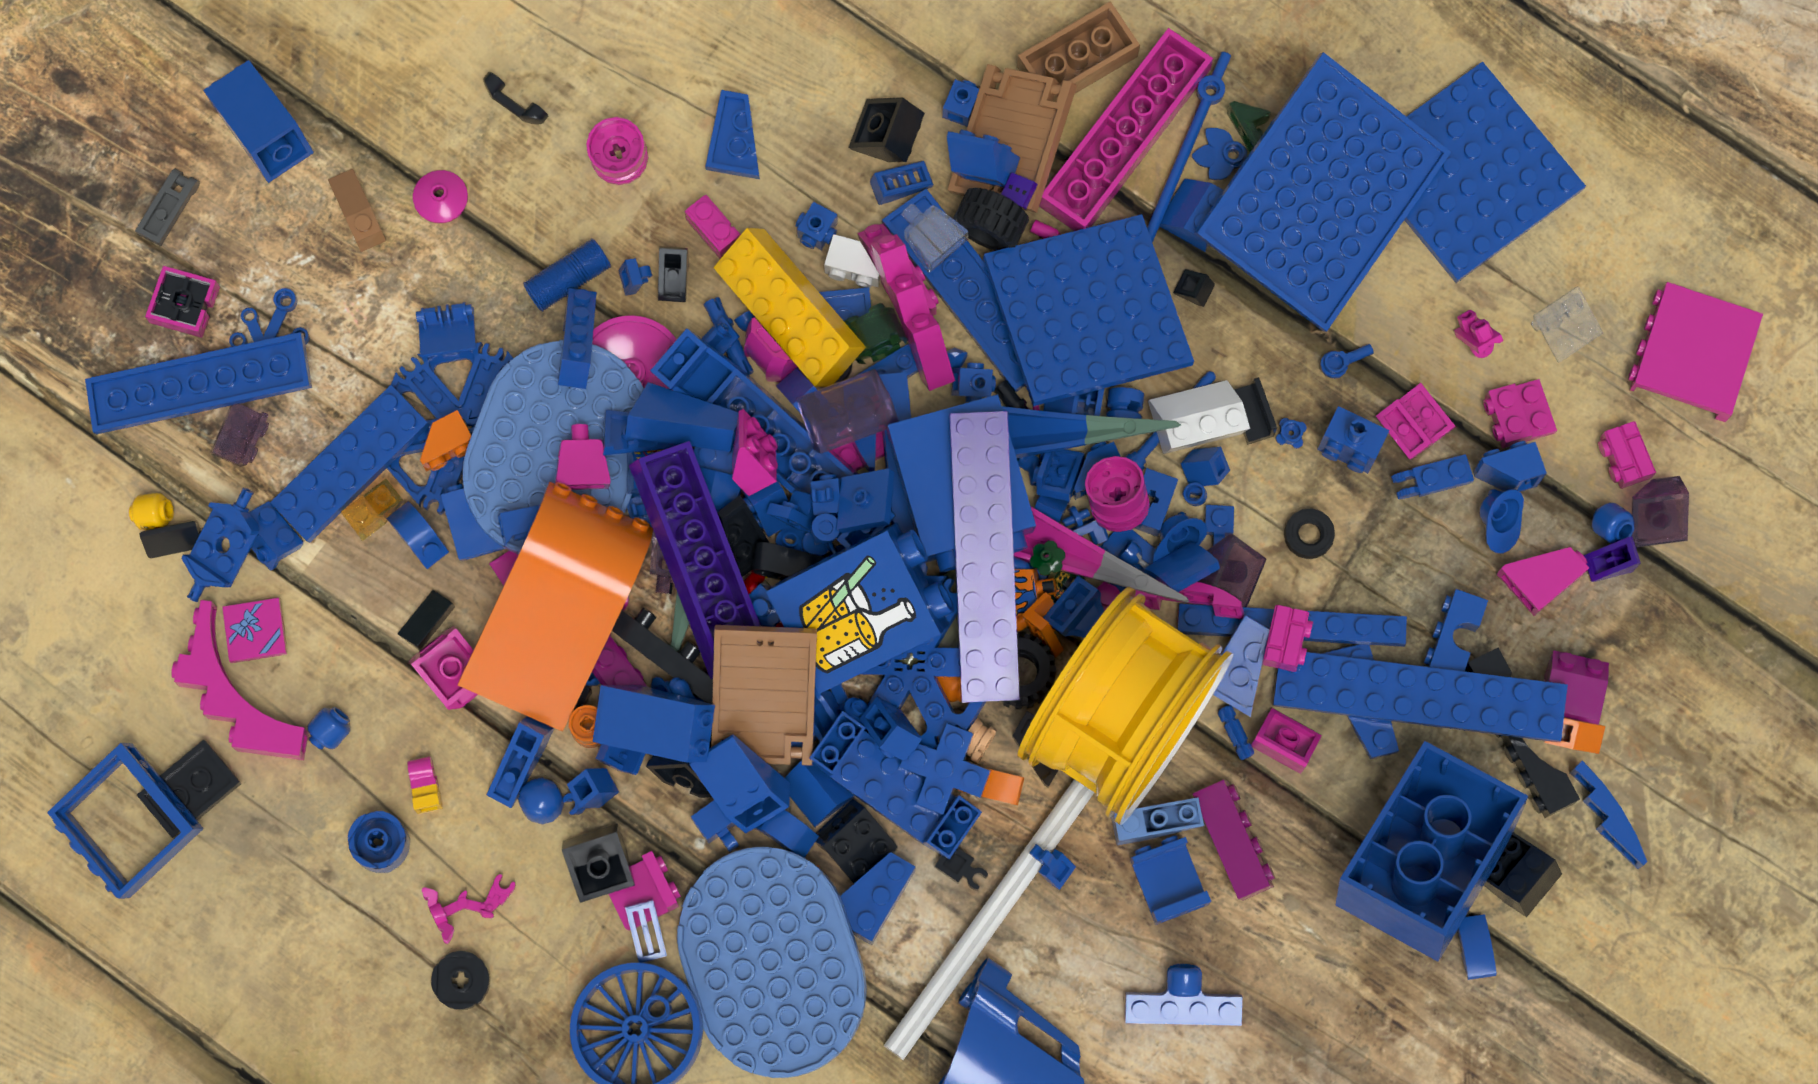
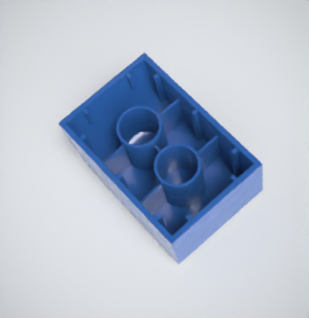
(1430, 851)

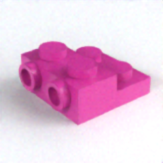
(1519, 413)

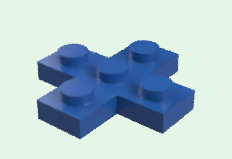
(946, 769)

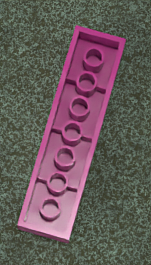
(1126, 131)

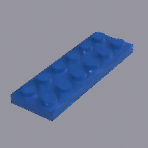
(350, 463)

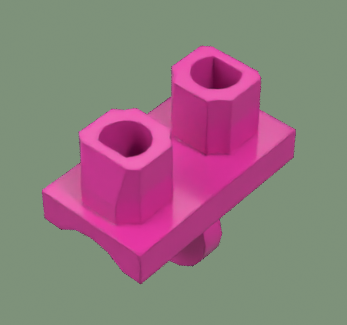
(1477, 334)

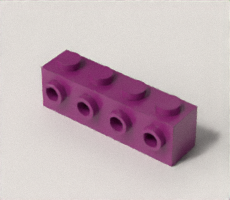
(1234, 840)

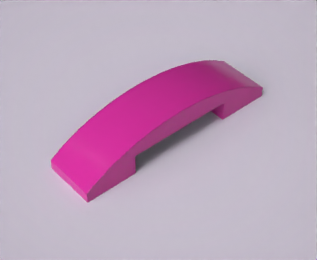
(1200, 593)

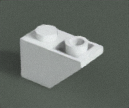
(850, 261)

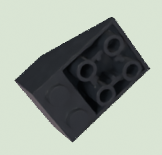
(1523, 875)

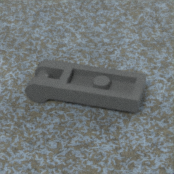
(167, 207)

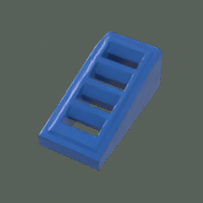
(891, 193)

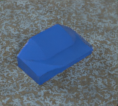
(1076, 609)

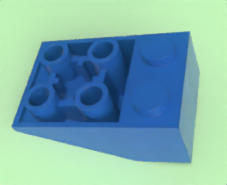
(742, 784)

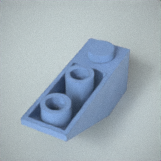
(1158, 821)

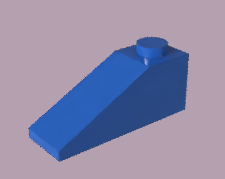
(519, 760)

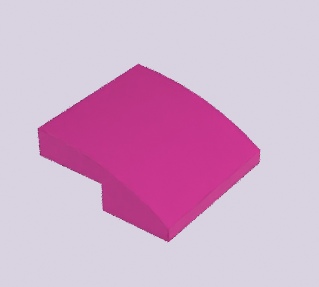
(1415, 421)

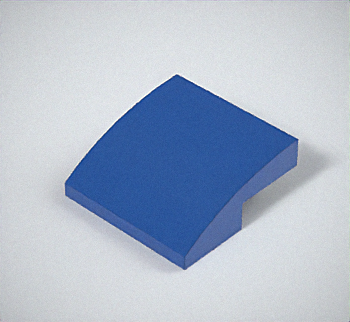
(1183, 567)

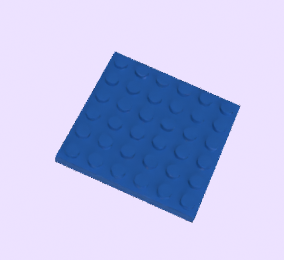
(1495, 179)
(1088, 310)

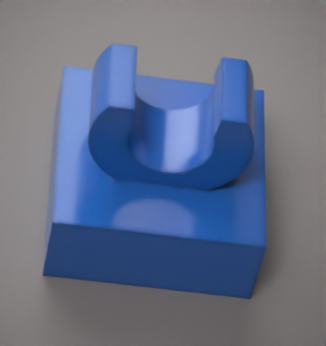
(632, 276)

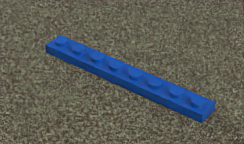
(1326, 626)

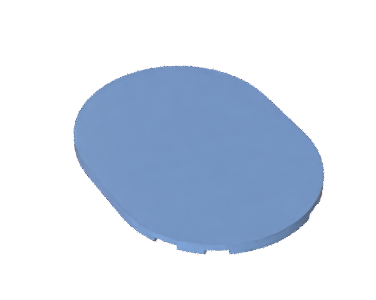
(522, 428)
(772, 962)

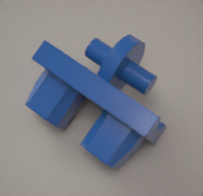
(1096, 533)

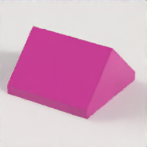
(1286, 741)

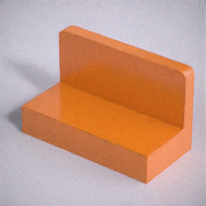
(1039, 626)

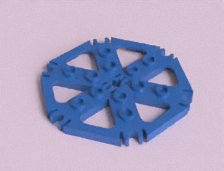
(440, 403)
(923, 685)

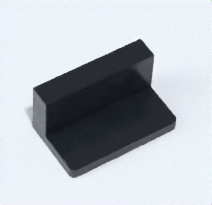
(1257, 411)

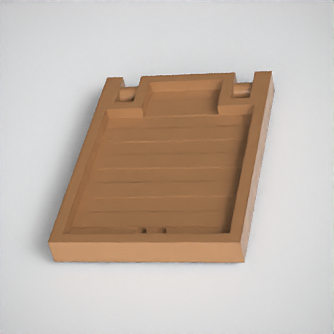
(1022, 118)
(765, 689)

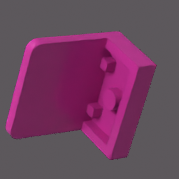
(648, 885)

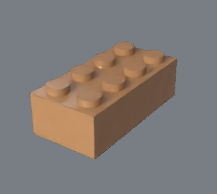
(1083, 49)

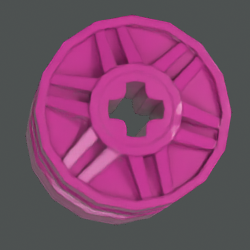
(612, 136)
(1117, 494)

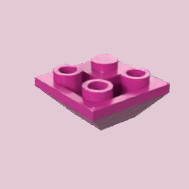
(753, 455)

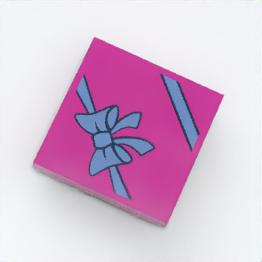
(254, 630)

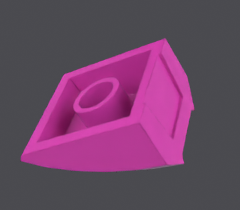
(767, 353)
(442, 665)

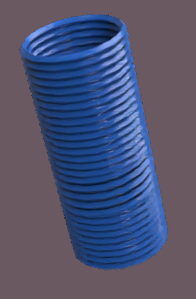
(556, 279)

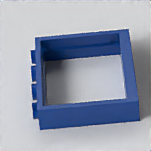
(156, 787)

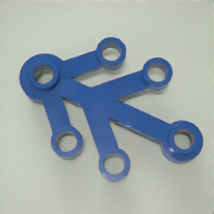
(275, 323)

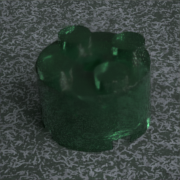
(878, 331)

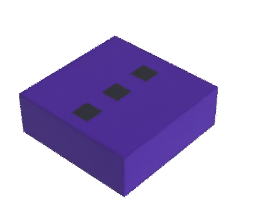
(1019, 190)

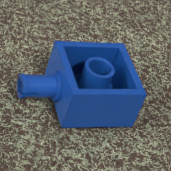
(1352, 440)

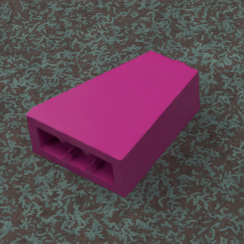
(1543, 577)

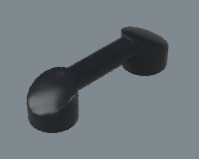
(533, 114)

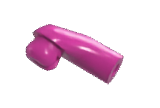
(1043, 230)

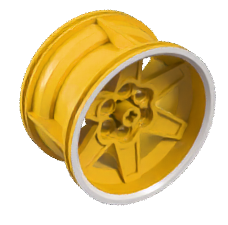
(1124, 704)

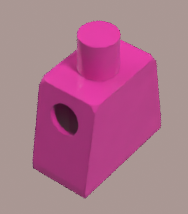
(582, 461)

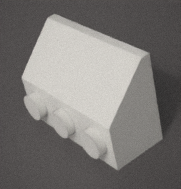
(1204, 416)

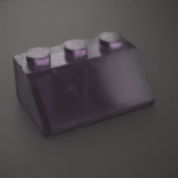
(847, 411)

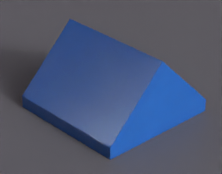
(816, 793)

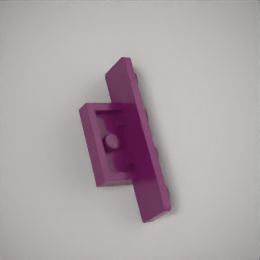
(614, 667)

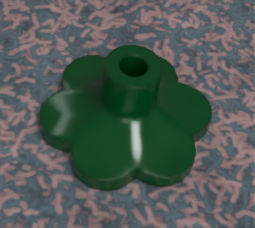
(1052, 563)

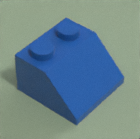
(1189, 209)

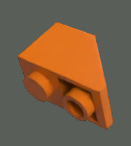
(445, 440)
(1580, 736)

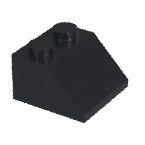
(887, 129)
(598, 863)

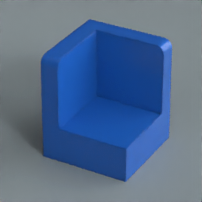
(1205, 466)

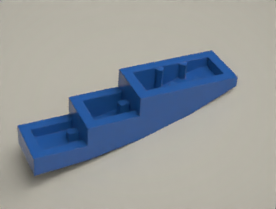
(1615, 824)

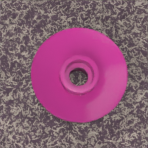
(442, 208)

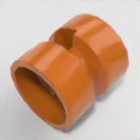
(583, 724)

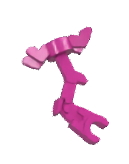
(495, 898)

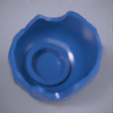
(541, 800)

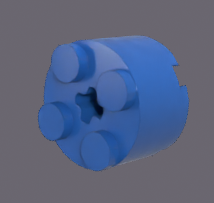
(378, 825)

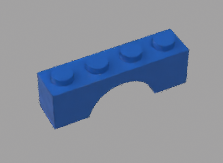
(577, 338)

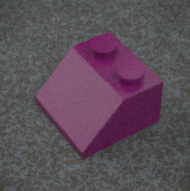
(1586, 684)

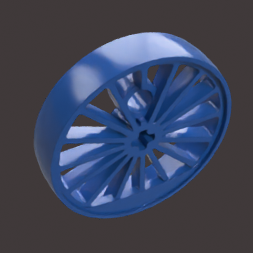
(595, 1066)

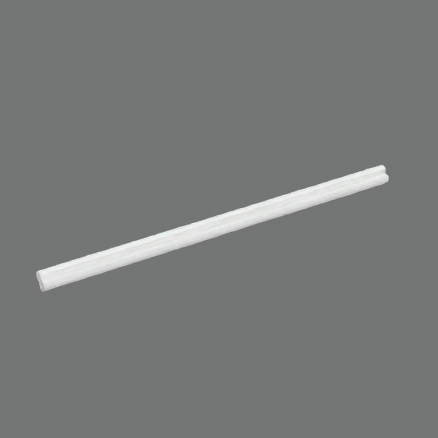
(986, 921)

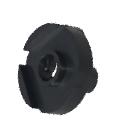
(471, 993)

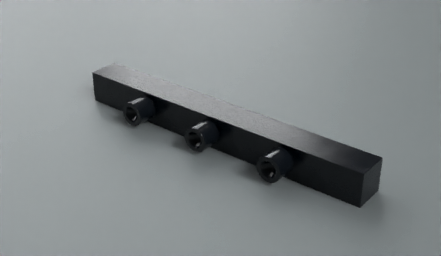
(674, 662)

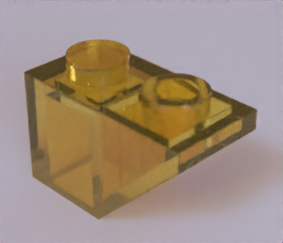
(372, 509)

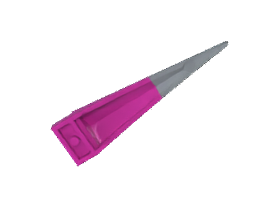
(1090, 560)

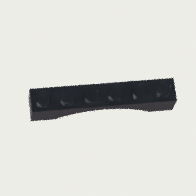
(1549, 787)

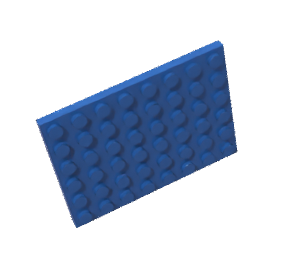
(1323, 192)

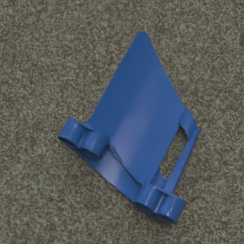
(990, 1041)

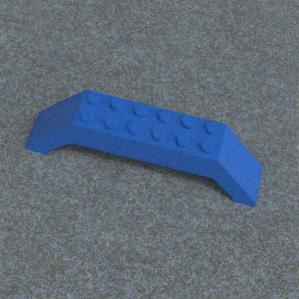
(706, 374)

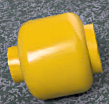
(151, 511)

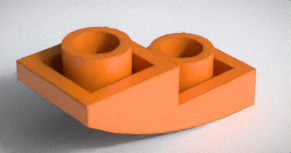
(1003, 787)

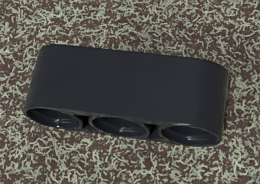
(780, 561)

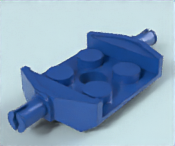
(207, 560)

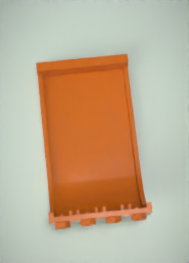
(557, 606)

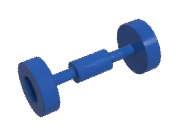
(822, 531)

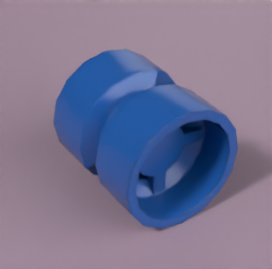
(1125, 402)

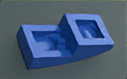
(1476, 947)

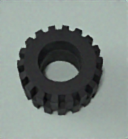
(991, 219)
(1046, 670)

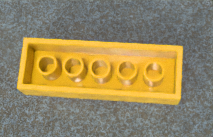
(789, 307)

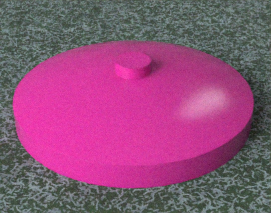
(637, 343)

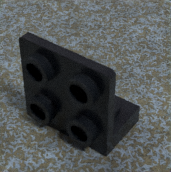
(855, 840)

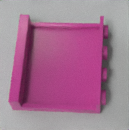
(1695, 349)

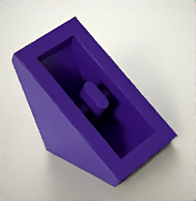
(1613, 560)

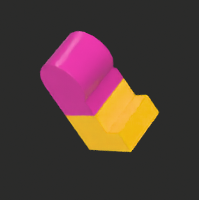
(424, 785)

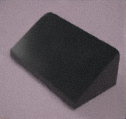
(170, 539)
(426, 620)

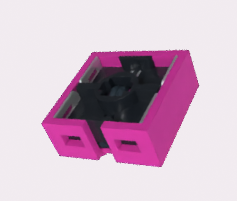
(182, 301)

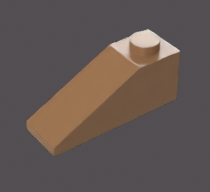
(356, 210)

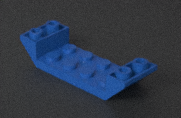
(858, 765)

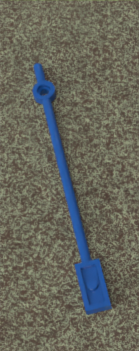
(1209, 82)

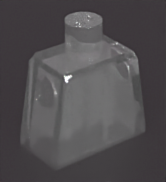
(932, 235)

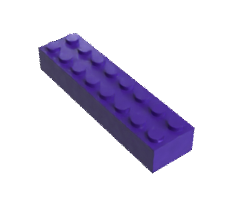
(693, 544)

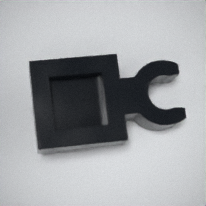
(960, 867)

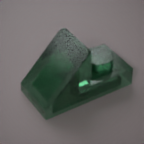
(1245, 120)

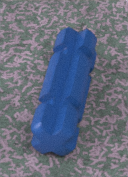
(1235, 732)

